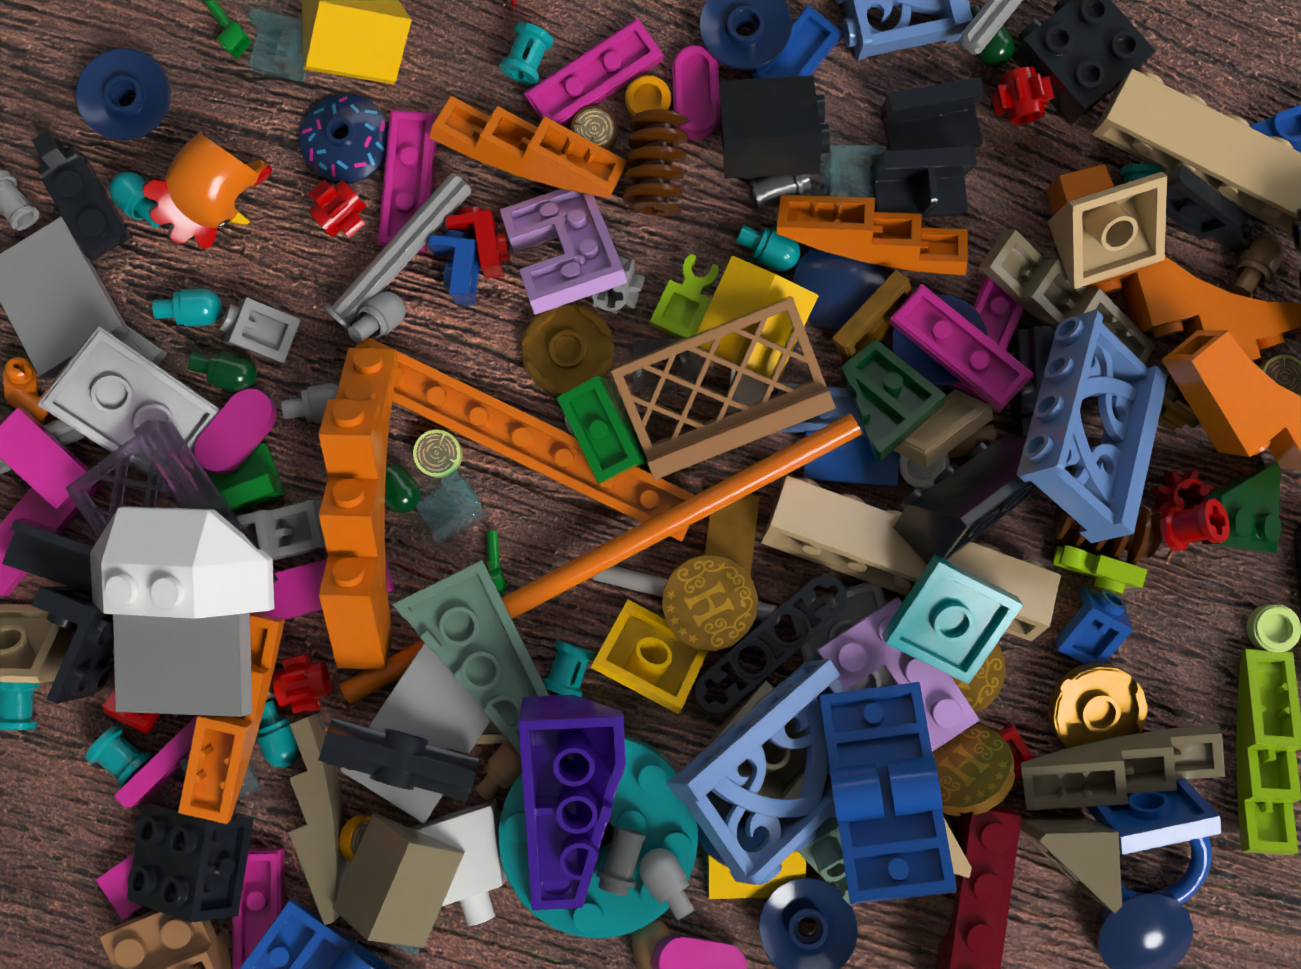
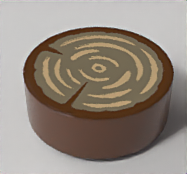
(596, 125)

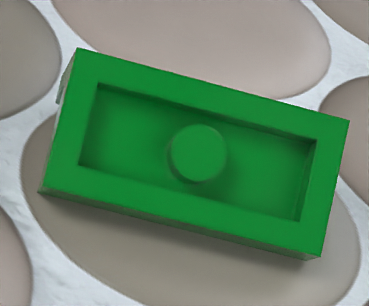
(602, 428)
(252, 483)

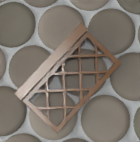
(736, 427)

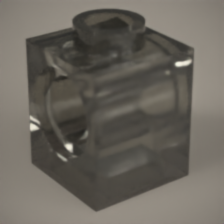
(646, 381)

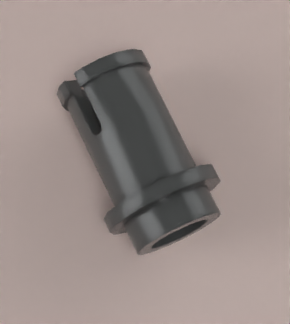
(770, 188)
(621, 861)

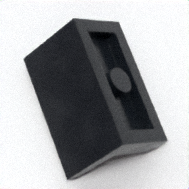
(933, 116)
(50, 554)

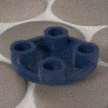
(839, 282)
(1145, 932)

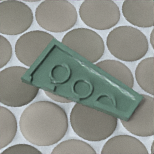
(478, 642)

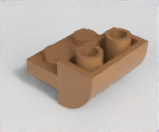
(165, 943)

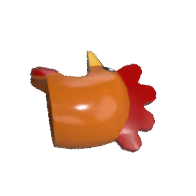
(202, 191)

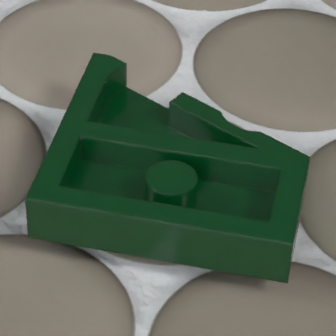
(888, 396)
(1252, 510)

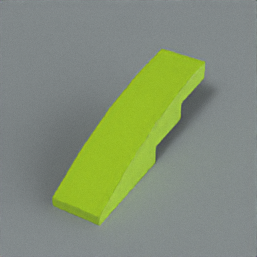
(1266, 752)

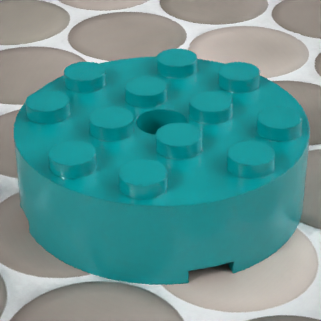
(641, 804)

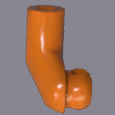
(22, 388)

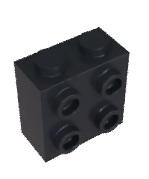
(1083, 51)
(772, 127)

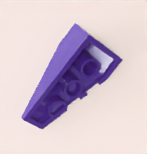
(570, 779)

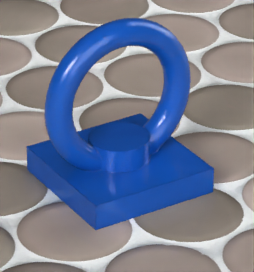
(1163, 820)

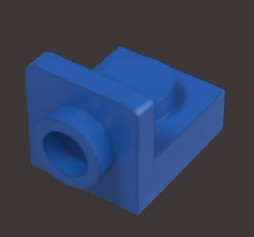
(463, 272)
(1096, 628)

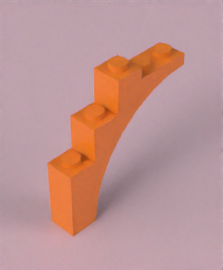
(1172, 300)
(1236, 399)
(353, 509)

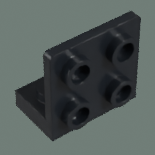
(86, 660)
(189, 863)

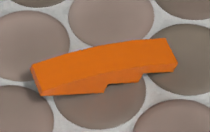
(540, 153)
(880, 238)
(225, 743)

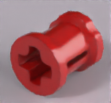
(1195, 525)

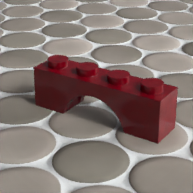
(983, 899)

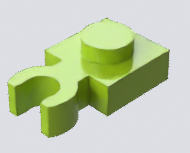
(683, 305)
(1108, 572)

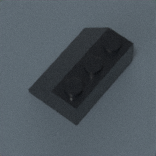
(965, 499)

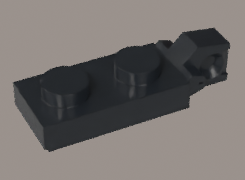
(80, 197)
(1205, 210)

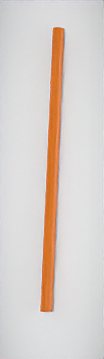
(634, 540)

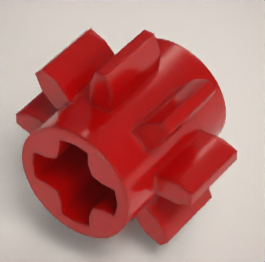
(1022, 95)
(337, 208)
(1191, 490)
(301, 683)

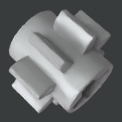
(617, 297)

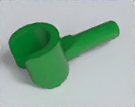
(232, 37)
(494, 563)

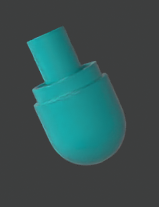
(128, 196)
(770, 248)
(190, 307)
(277, 738)

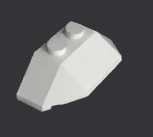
(178, 565)

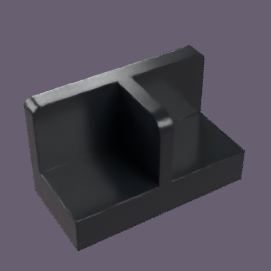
(923, 181)

